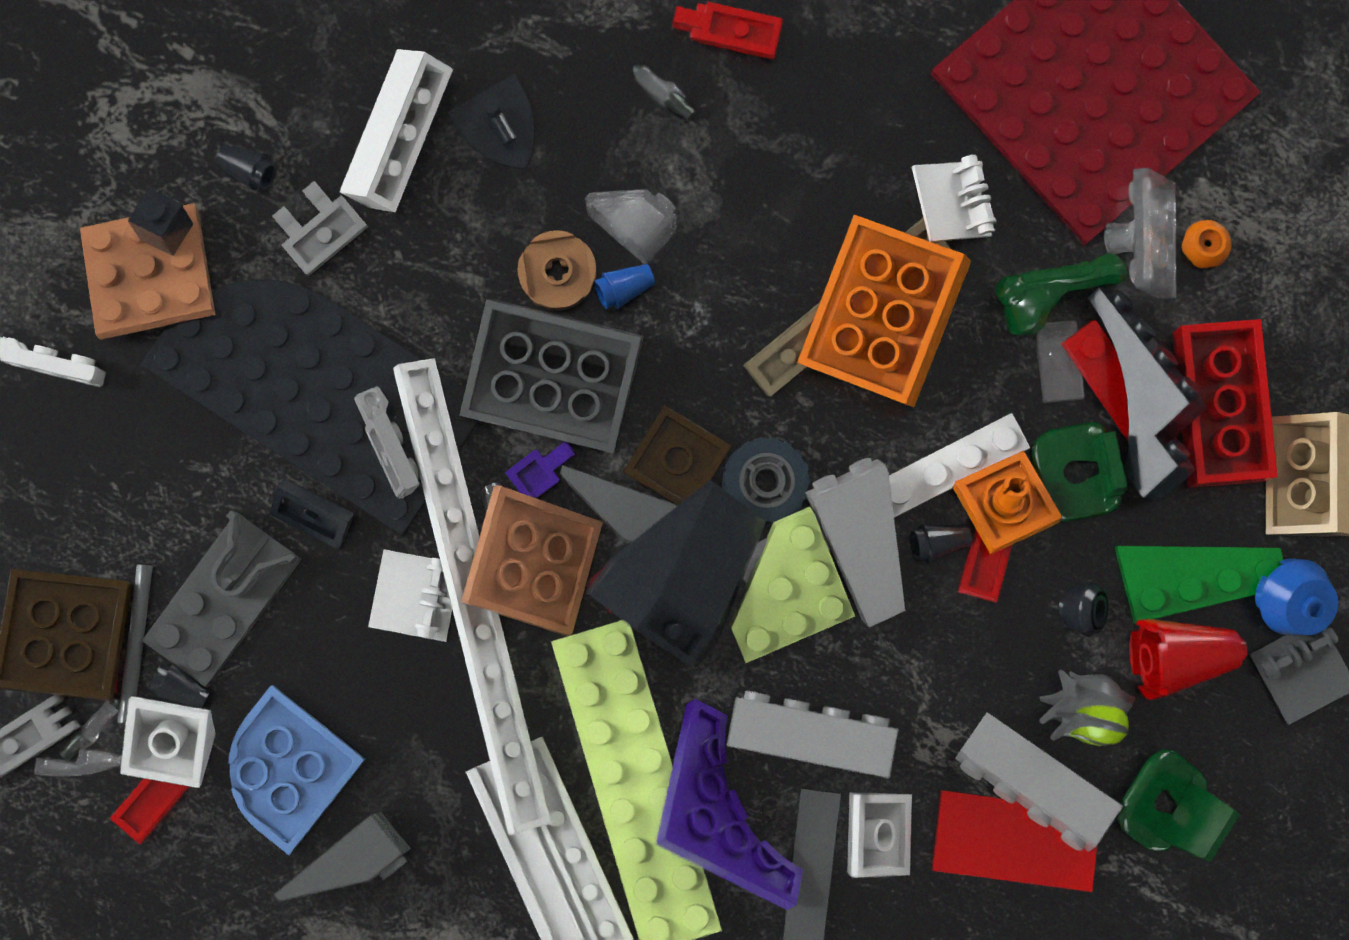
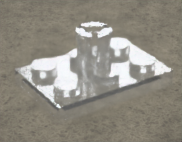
(1149, 235)

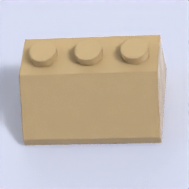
(1312, 477)

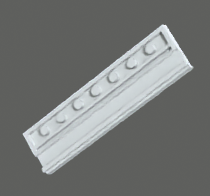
(554, 862)

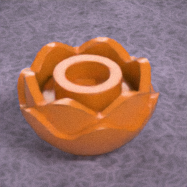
(1204, 256)

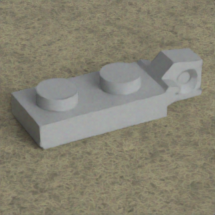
(387, 442)

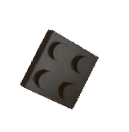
(676, 457)

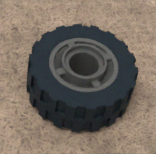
(779, 461)

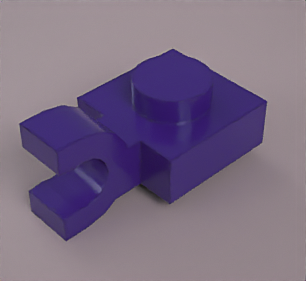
(536, 473)

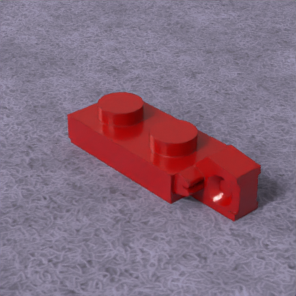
(731, 28)

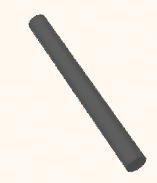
(135, 636)

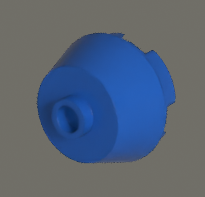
(1297, 598)

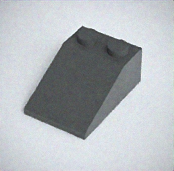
(621, 508)
(361, 855)

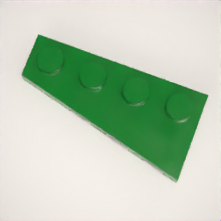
(1187, 578)

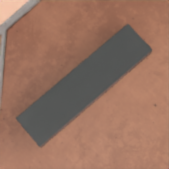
(814, 854)

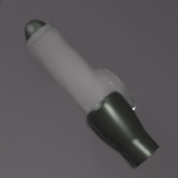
(667, 92)
(90, 730)

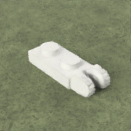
(46, 361)

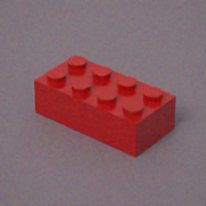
(1235, 433)

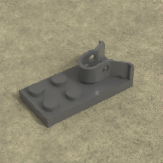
(221, 599)

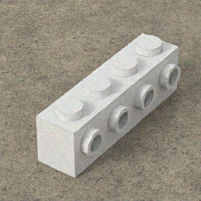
(396, 130)

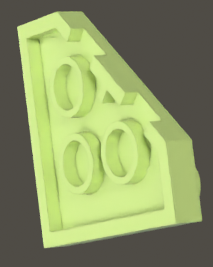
(790, 589)

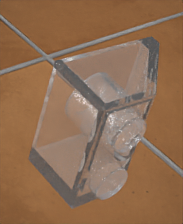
(634, 219)

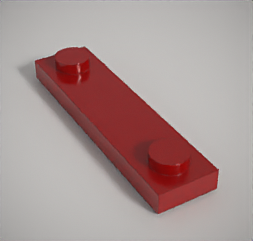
(1102, 370)

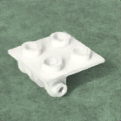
(954, 200)
(411, 596)

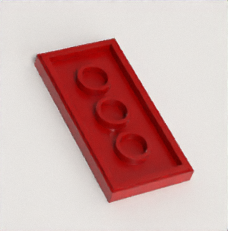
(1003, 843)

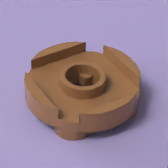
(571, 253)

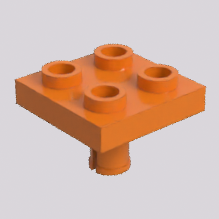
(1007, 502)

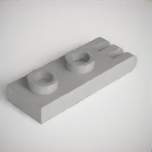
(33, 733)

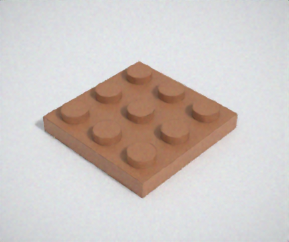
(140, 285)
(532, 561)

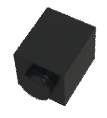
(160, 221)

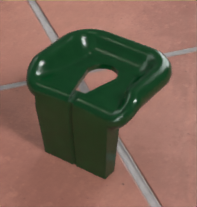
(1080, 443)
(1196, 824)

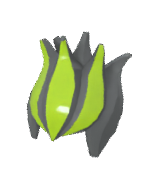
(1089, 709)

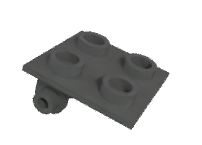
(1303, 672)

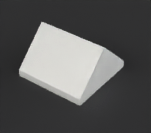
(167, 742)
(879, 834)

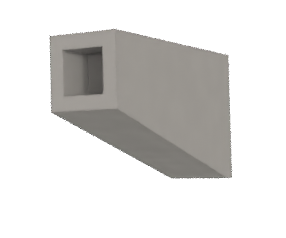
(861, 534)

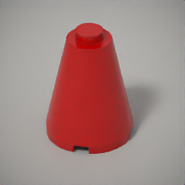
(1181, 655)

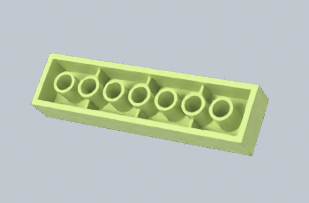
(631, 780)

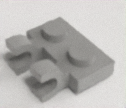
(324, 234)

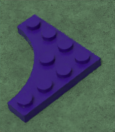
(707, 820)

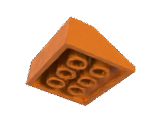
(884, 310)

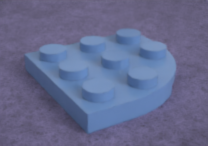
(287, 769)

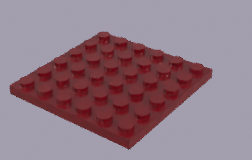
(1091, 94)

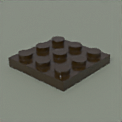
(62, 634)

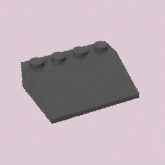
(551, 375)

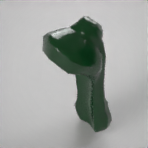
(1034, 294)

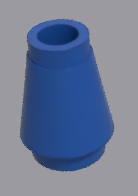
(623, 285)

